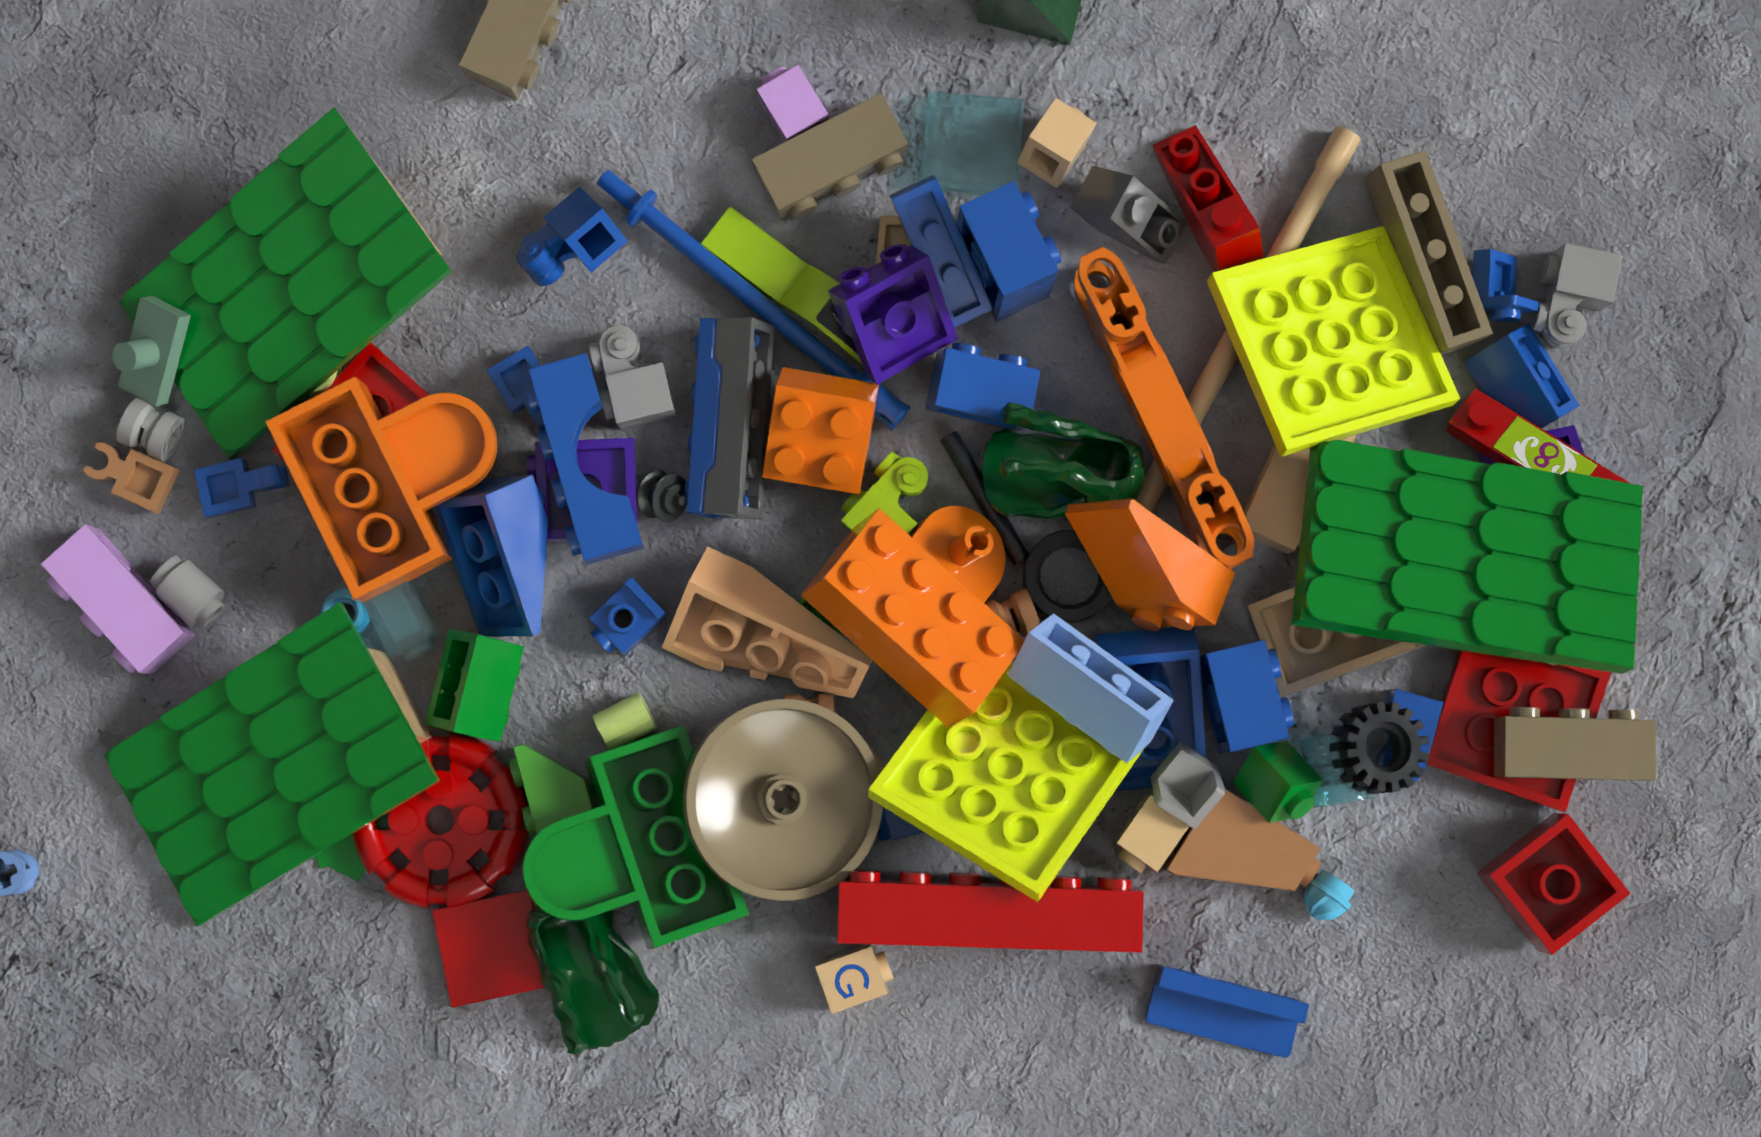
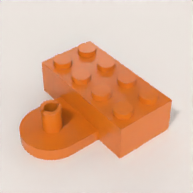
(379, 477)
(922, 606)

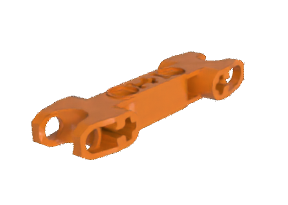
(1161, 408)

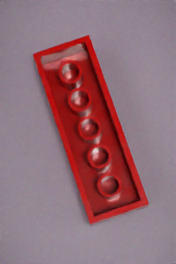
(989, 914)

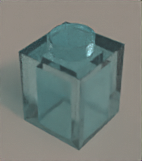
(402, 621)

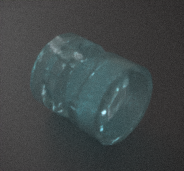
(1333, 789)

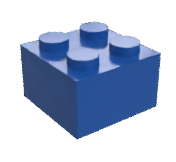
(1244, 696)

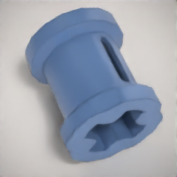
(24, 878)

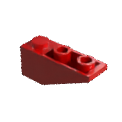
(1209, 201)

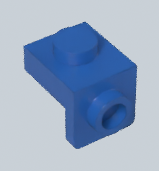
(1496, 285)

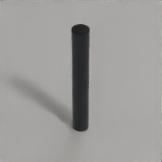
(975, 482)

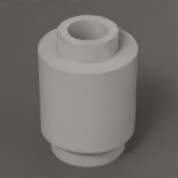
(188, 592)

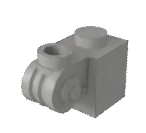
(1574, 279)
(633, 393)

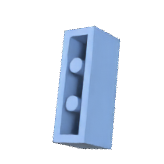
(1089, 688)

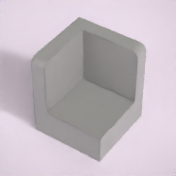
(1187, 785)

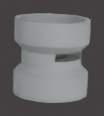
(150, 429)

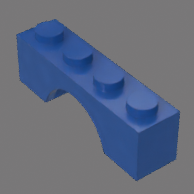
(567, 399)

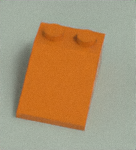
(1151, 565)

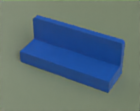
(1225, 1011)

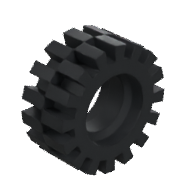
(1404, 742)

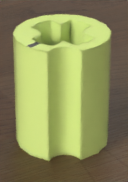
(624, 721)

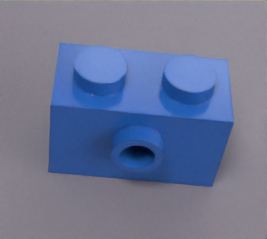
(980, 386)

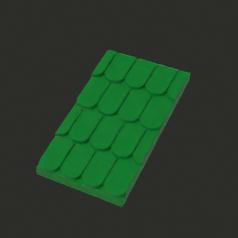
(290, 281)
(1470, 556)
(274, 763)

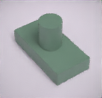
(153, 351)

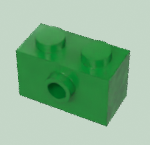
(474, 685)

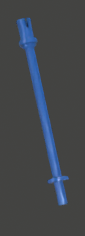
(888, 408)

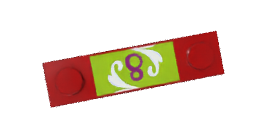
(1517, 441)

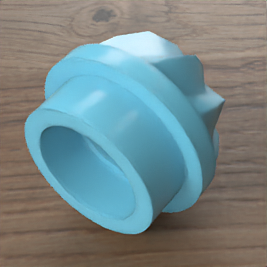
(1327, 896)

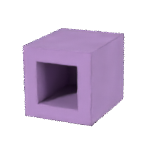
(790, 102)

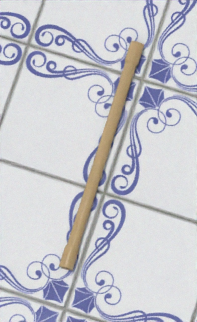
(1327, 170)

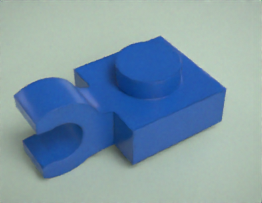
(509, 379)
(231, 486)

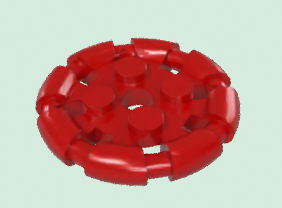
(464, 840)

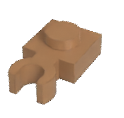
(137, 478)

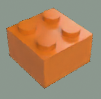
(820, 430)

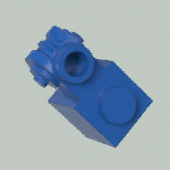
(573, 230)

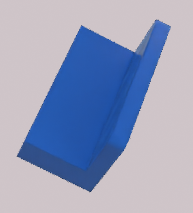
(1523, 377)

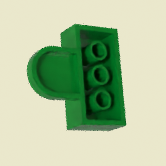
(632, 848)

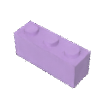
(116, 601)

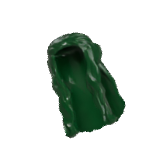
(1047, 473)
(592, 979)

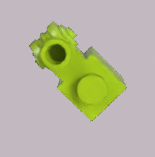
(897, 477)

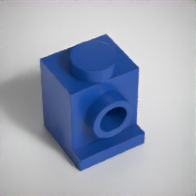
(645, 612)

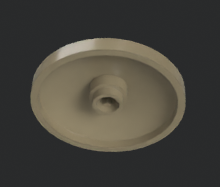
(782, 799)

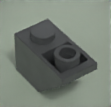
(1128, 213)

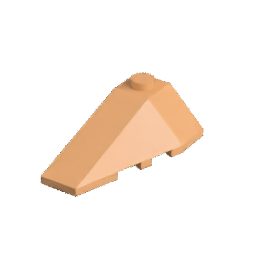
(750, 624)

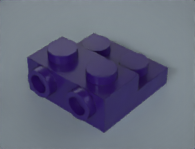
(893, 311)
(603, 462)

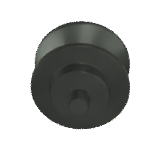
(661, 495)

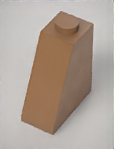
(1243, 848)

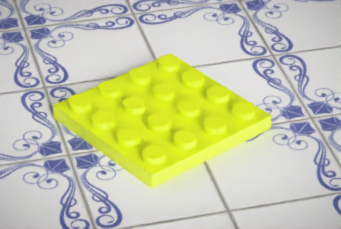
(1332, 340)
(1003, 785)

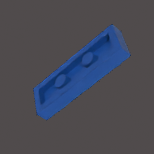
(934, 231)

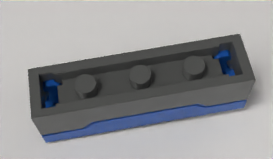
(730, 418)

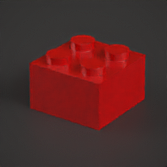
(1553, 883)

